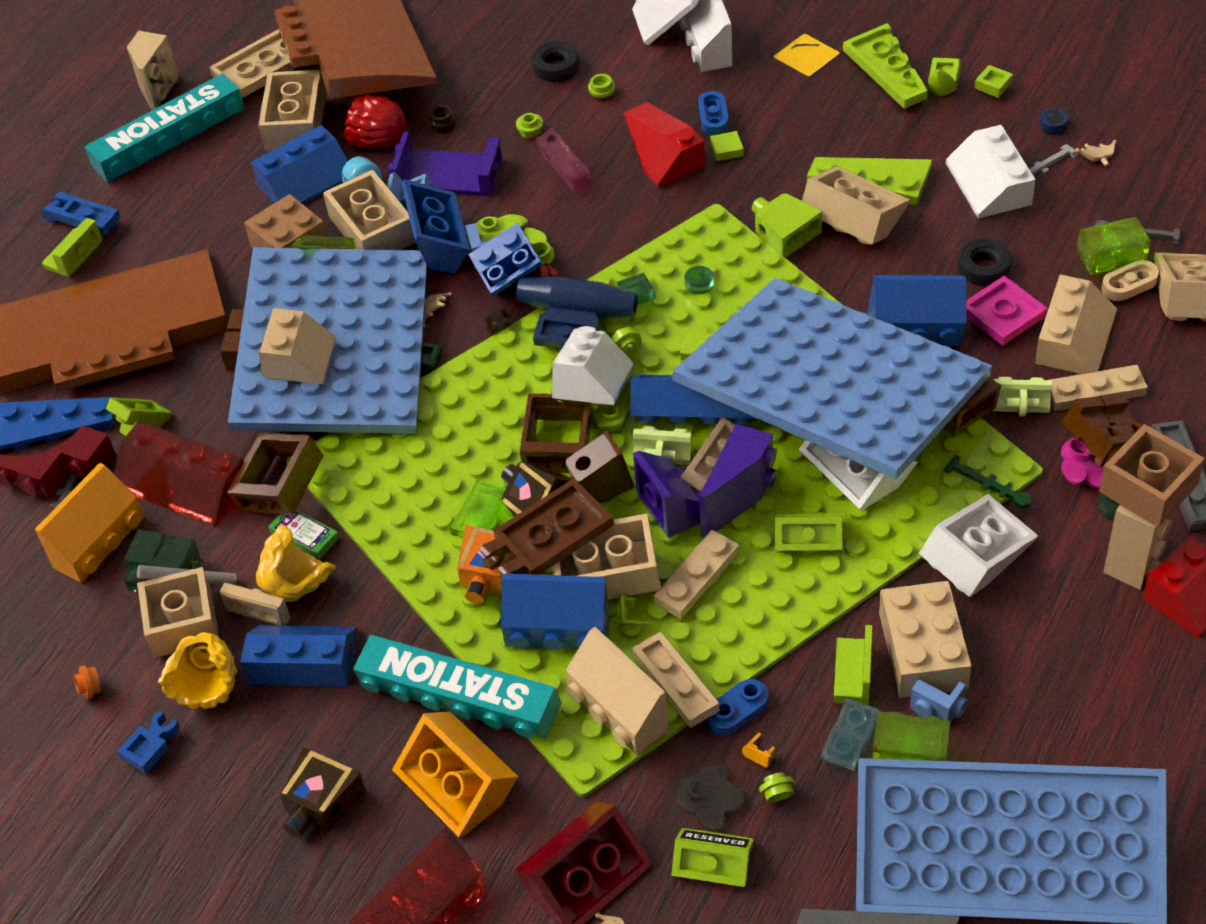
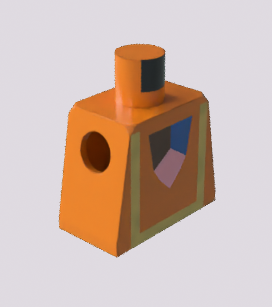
(472, 571)

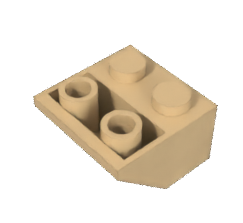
(153, 66)

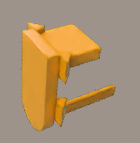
(763, 758)

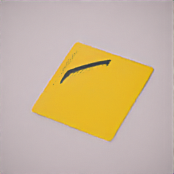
(806, 54)

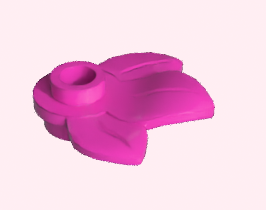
(1080, 464)

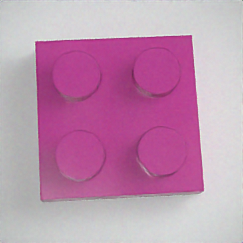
(1004, 310)

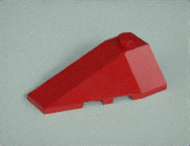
(664, 144)

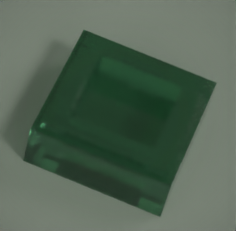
(639, 285)

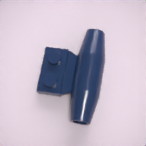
(572, 305)

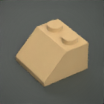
(296, 348)

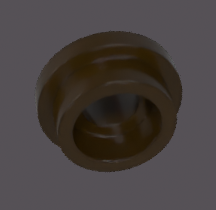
(441, 117)
(498, 321)

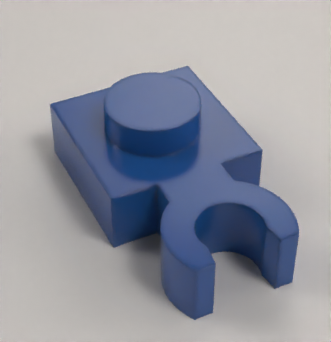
(149, 745)

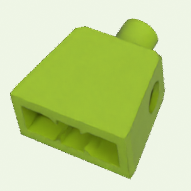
(786, 222)

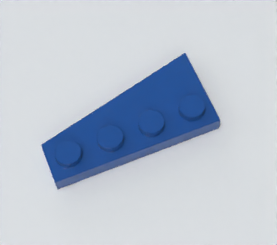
(51, 420)

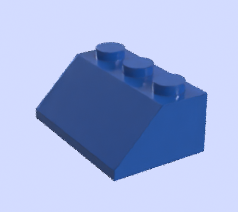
(301, 167)
(436, 225)
(922, 305)
(552, 610)
(299, 655)

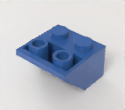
(505, 259)

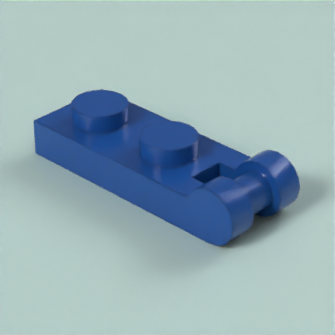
(75, 210)

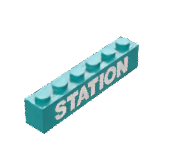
(164, 127)
(458, 687)

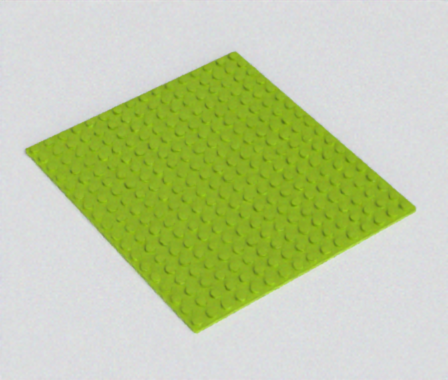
(406, 489)

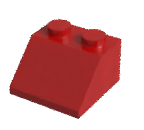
(1179, 586)

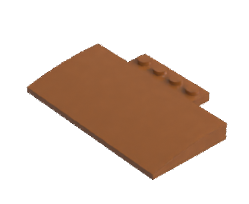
(355, 45)
(109, 324)

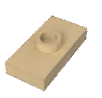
(255, 604)

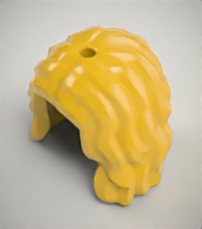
(287, 569)
(199, 672)

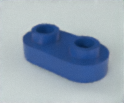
(713, 113)
(740, 707)

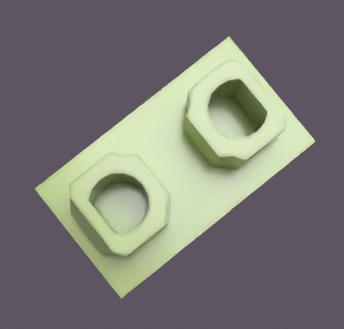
(1024, 395)
(668, 444)

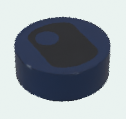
(1053, 120)

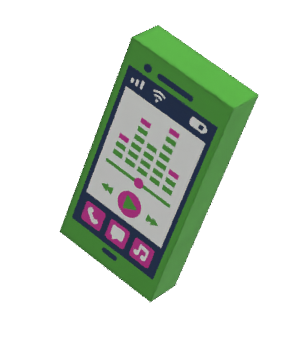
(307, 533)

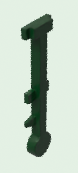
(1021, 499)

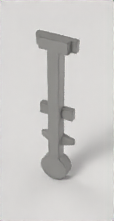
(1042, 166)

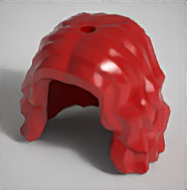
(374, 122)

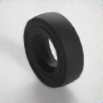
(551, 50)
(984, 248)

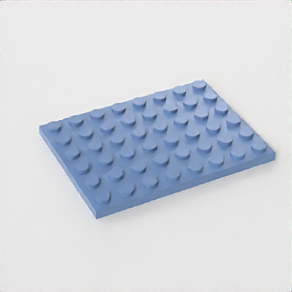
(375, 312)
(834, 376)

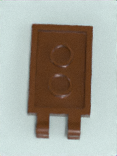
(547, 531)

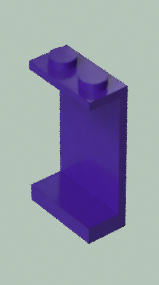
(449, 170)

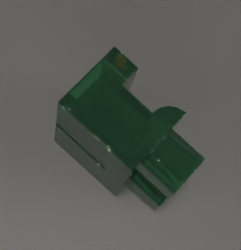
(160, 551)

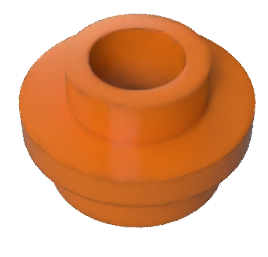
(87, 681)

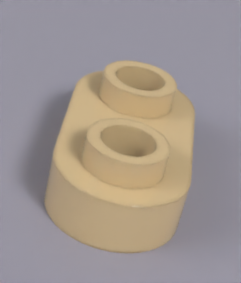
(1130, 280)

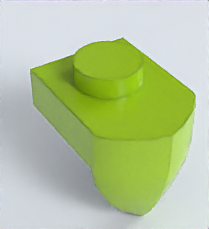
(944, 75)

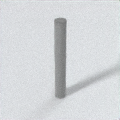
(214, 578)

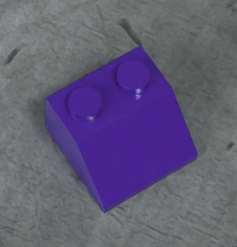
(665, 493)

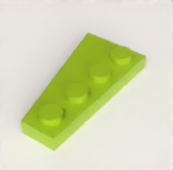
(885, 63)
(900, 176)

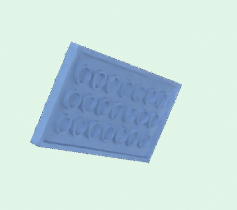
(1012, 841)

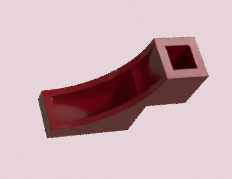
(45, 471)

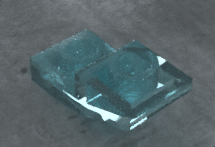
(850, 734)

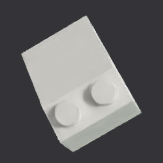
(977, 544)

